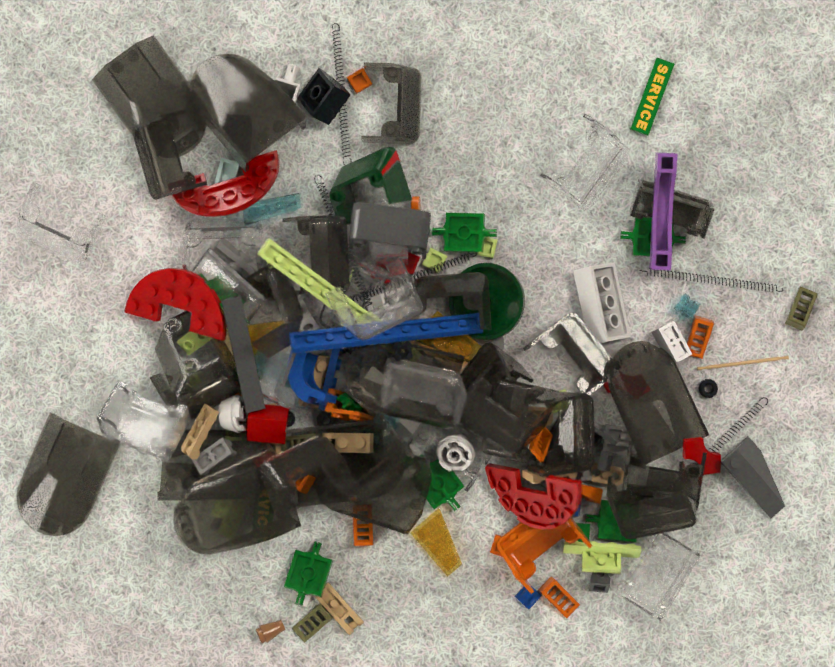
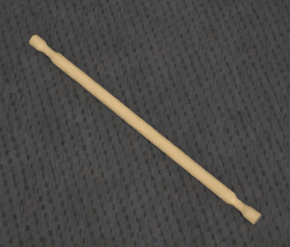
(743, 362)

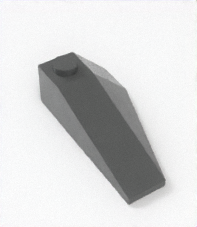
(752, 473)

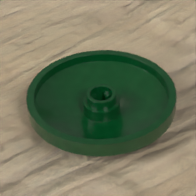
(506, 300)

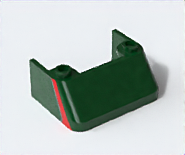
(382, 170)

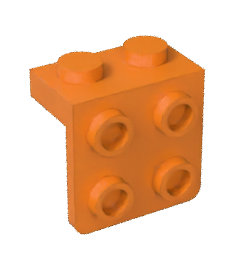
(346, 415)

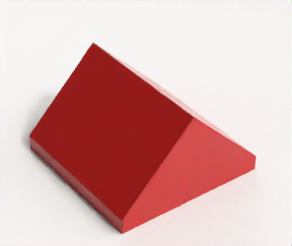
(268, 425)

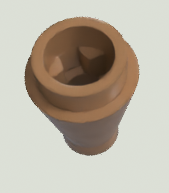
(269, 631)

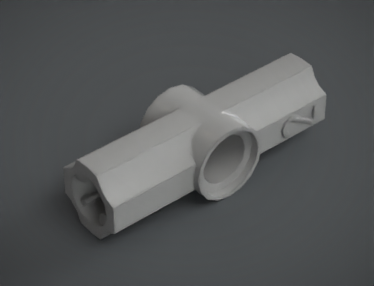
(236, 258)

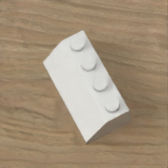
(602, 302)

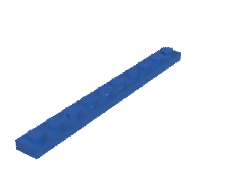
(405, 331)

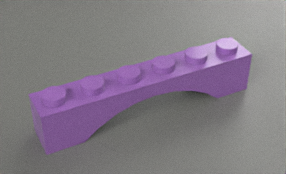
(662, 211)

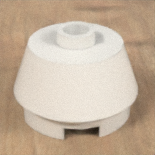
(233, 414)
(455, 452)

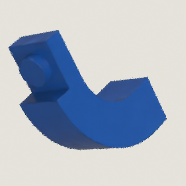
(303, 383)

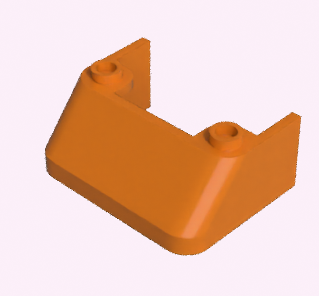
(526, 544)

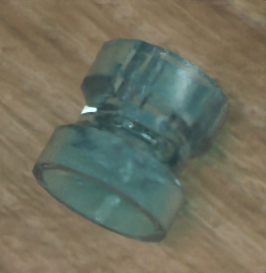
(690, 309)

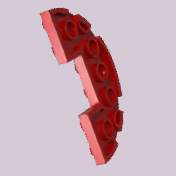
(233, 194)
(183, 291)
(533, 506)

